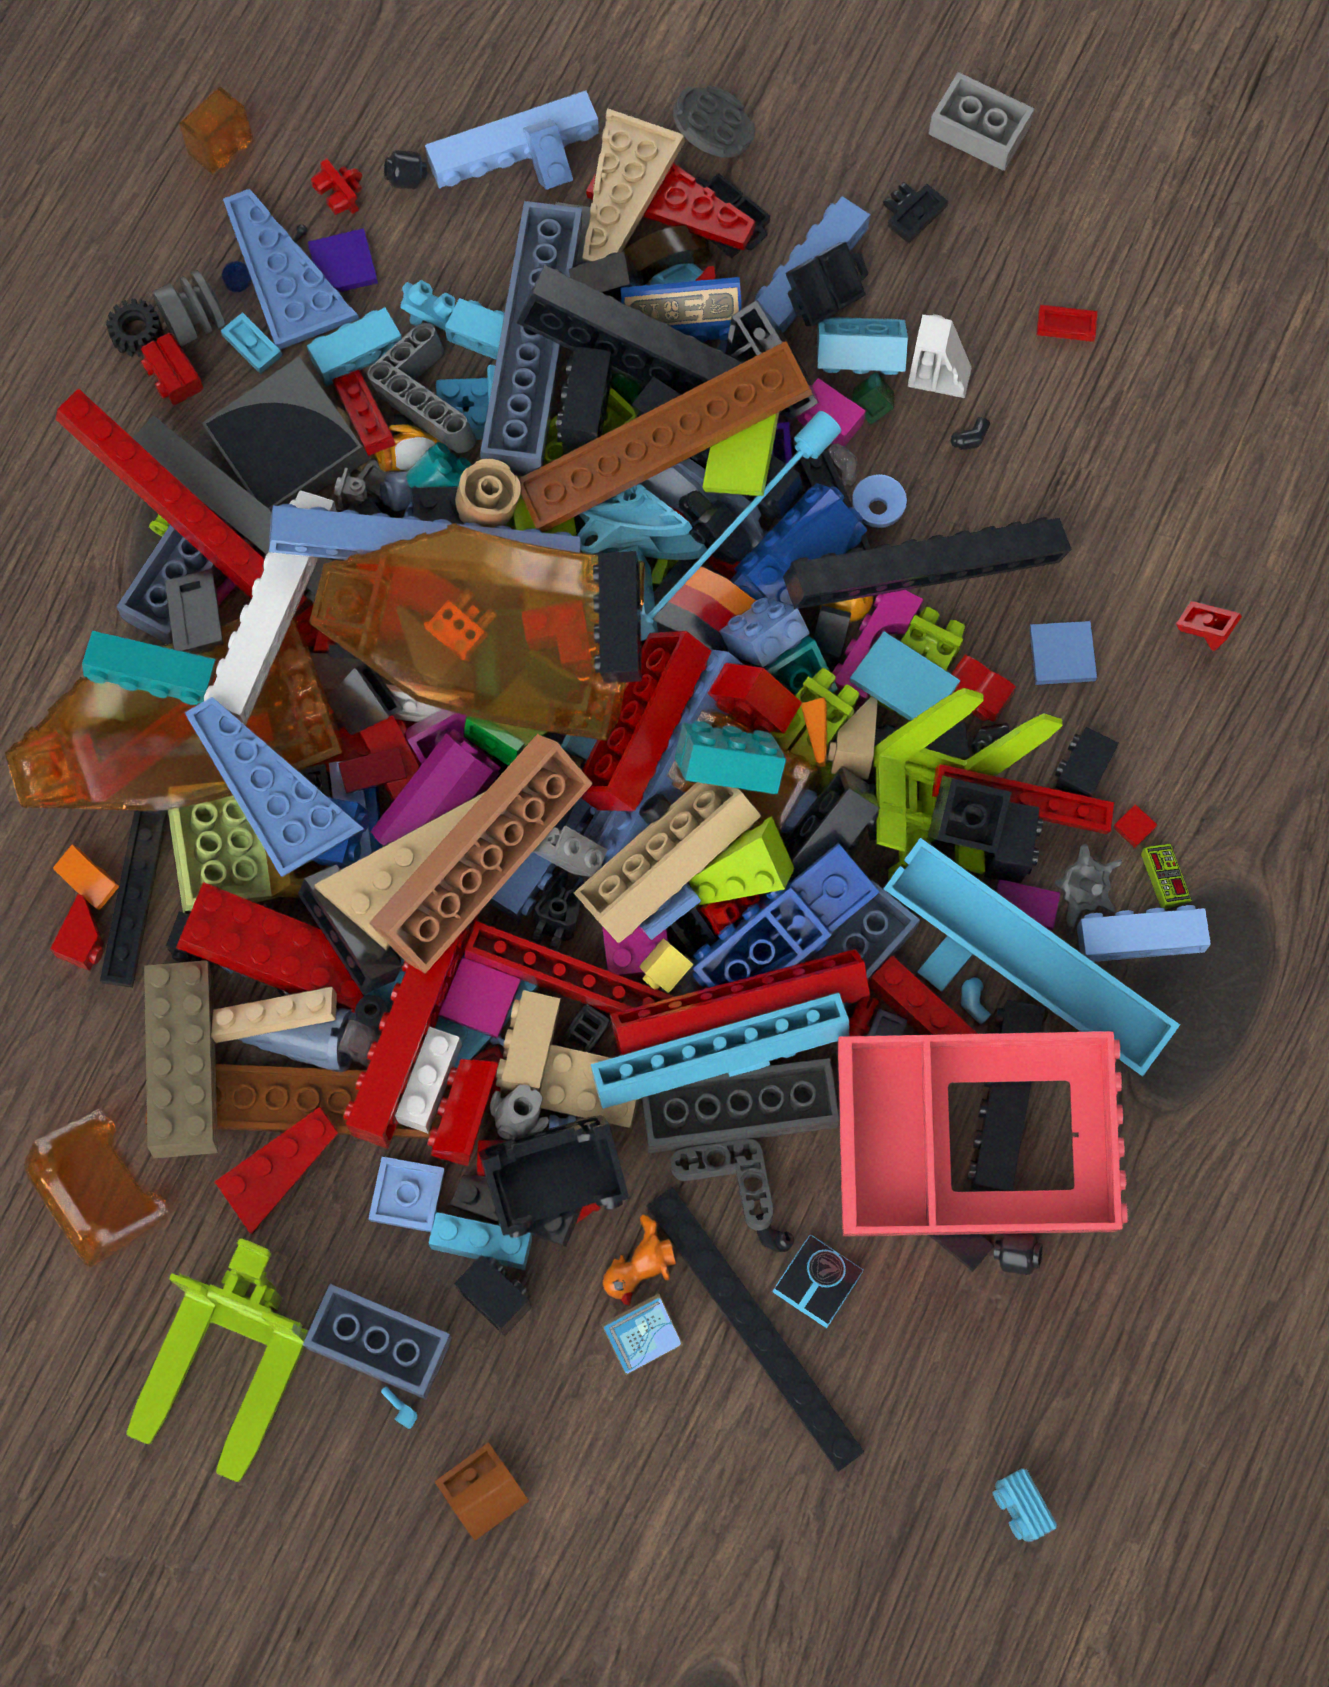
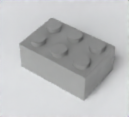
(981, 121)

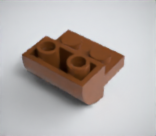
(481, 1491)

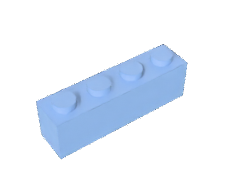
(1143, 934)

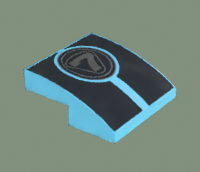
(818, 1281)

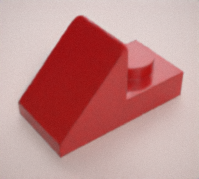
(1208, 622)

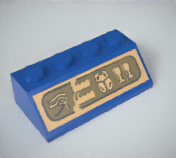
(692, 307)

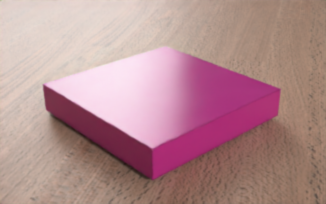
(480, 998)

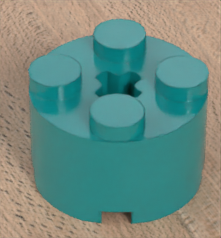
(437, 468)

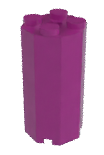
(442, 783)

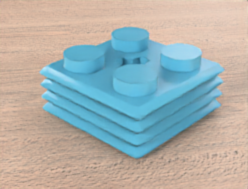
(1025, 1506)

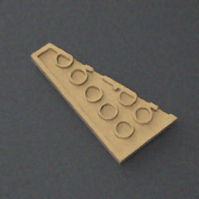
(628, 175)
(372, 881)

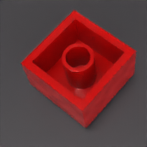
(754, 698)

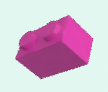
(840, 408)

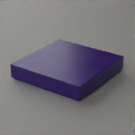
(344, 260)

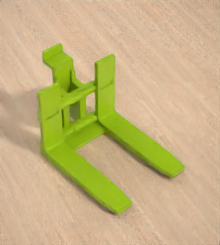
(905, 760)
(240, 1314)

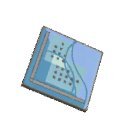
(642, 1334)

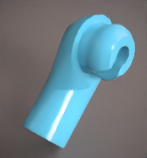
(970, 1000)

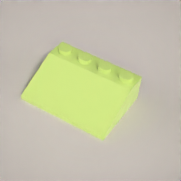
(218, 848)

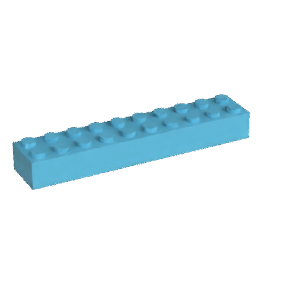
(1030, 955)

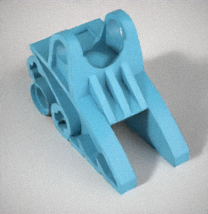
(639, 520)

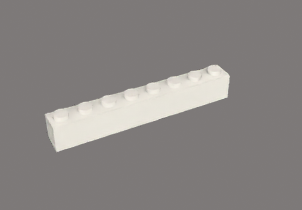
(264, 624)

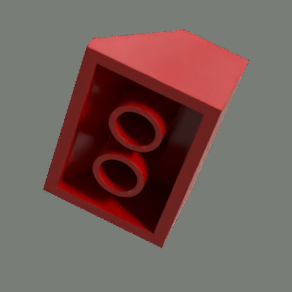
(463, 1110)

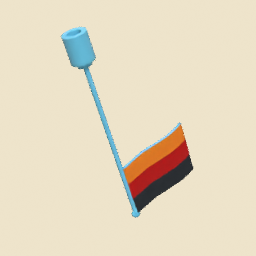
(707, 601)

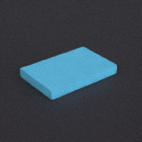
(902, 678)

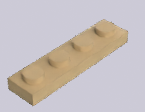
(274, 1014)

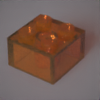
(216, 130)

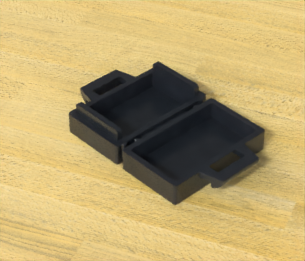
(730, 194)
(826, 283)

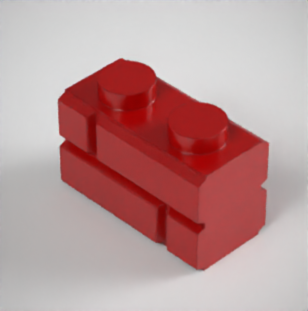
(171, 368)

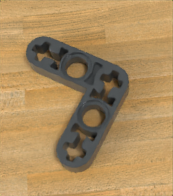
(742, 1168)

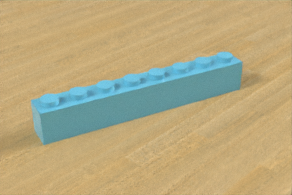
(720, 1050)

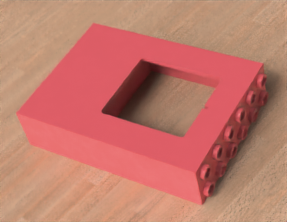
(900, 1134)

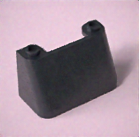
(553, 1173)

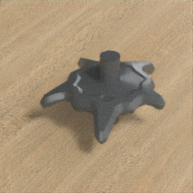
(1086, 885)

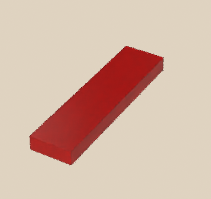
(363, 412)

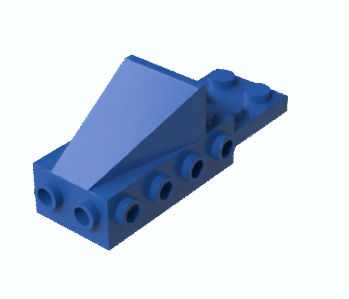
(810, 529)
(788, 923)

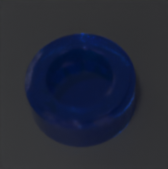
(236, 276)

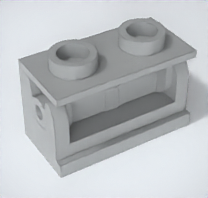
(572, 851)

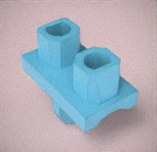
(425, 306)

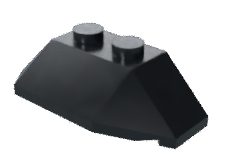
(755, 332)

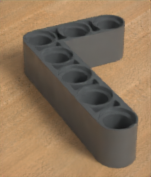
(395, 384)

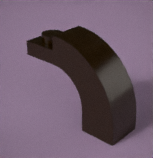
(667, 249)

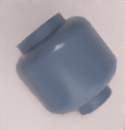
(396, 491)

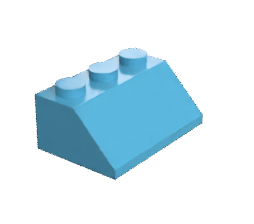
(862, 345)

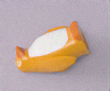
(409, 448)

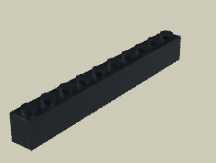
(925, 562)

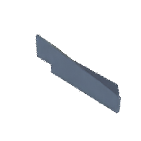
(688, 477)

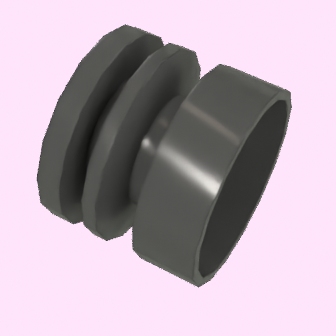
(189, 308)

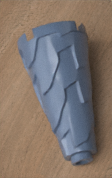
(311, 1043)

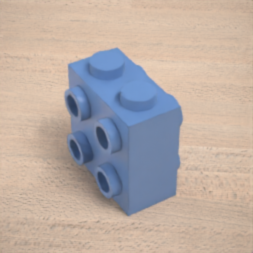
(764, 632)

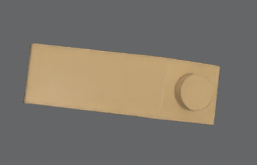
(856, 742)

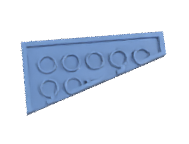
(288, 284)
(278, 801)

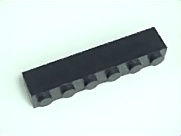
(1003, 1111)

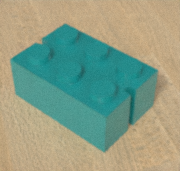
(730, 757)

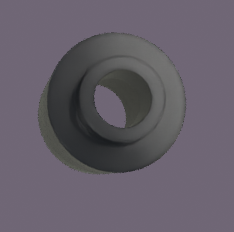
(367, 1004)

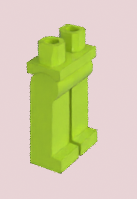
(932, 641)
(839, 710)

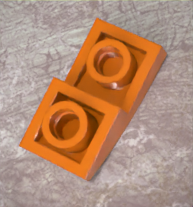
(86, 877)

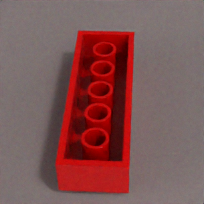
(646, 721)
(265, 946)

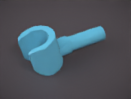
(406, 1415)

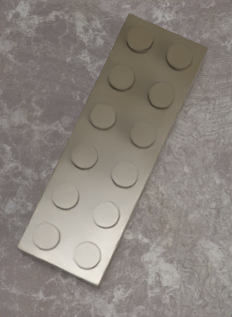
(180, 1060)

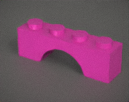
(894, 617)

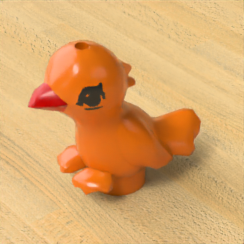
(648, 1261)

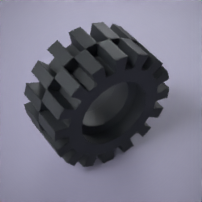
(130, 313)

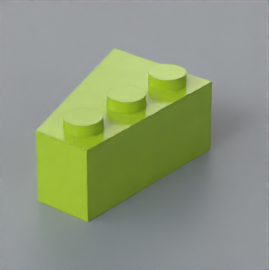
(748, 867)

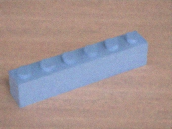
(504, 140)

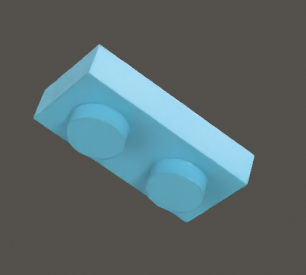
(251, 343)

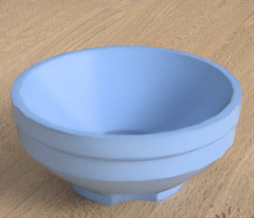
(881, 489)

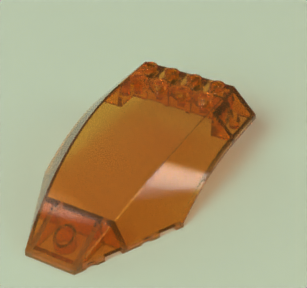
(477, 628)
(142, 753)

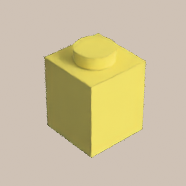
(664, 966)

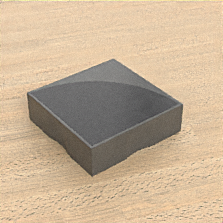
(285, 437)

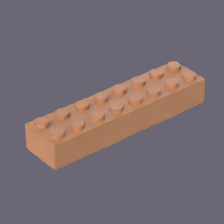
(481, 853)

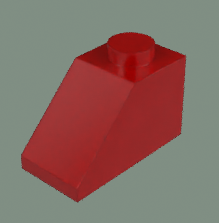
(79, 937)

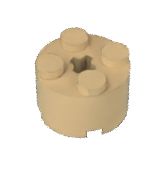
(489, 478)

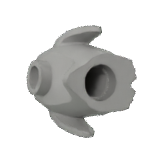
(518, 1112)

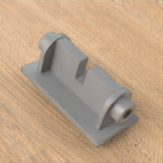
(350, 491)

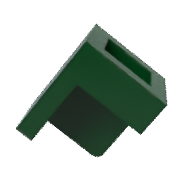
(874, 397)

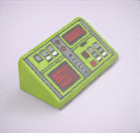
(1165, 876)

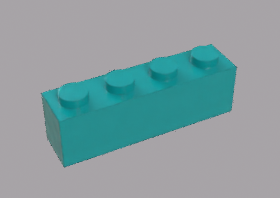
(148, 668)

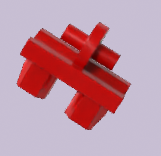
(344, 196)
(727, 912)

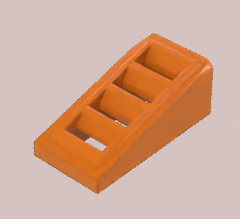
(816, 721)

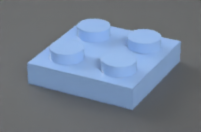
(406, 1194)

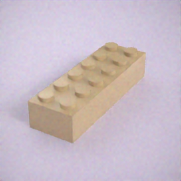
(666, 857)

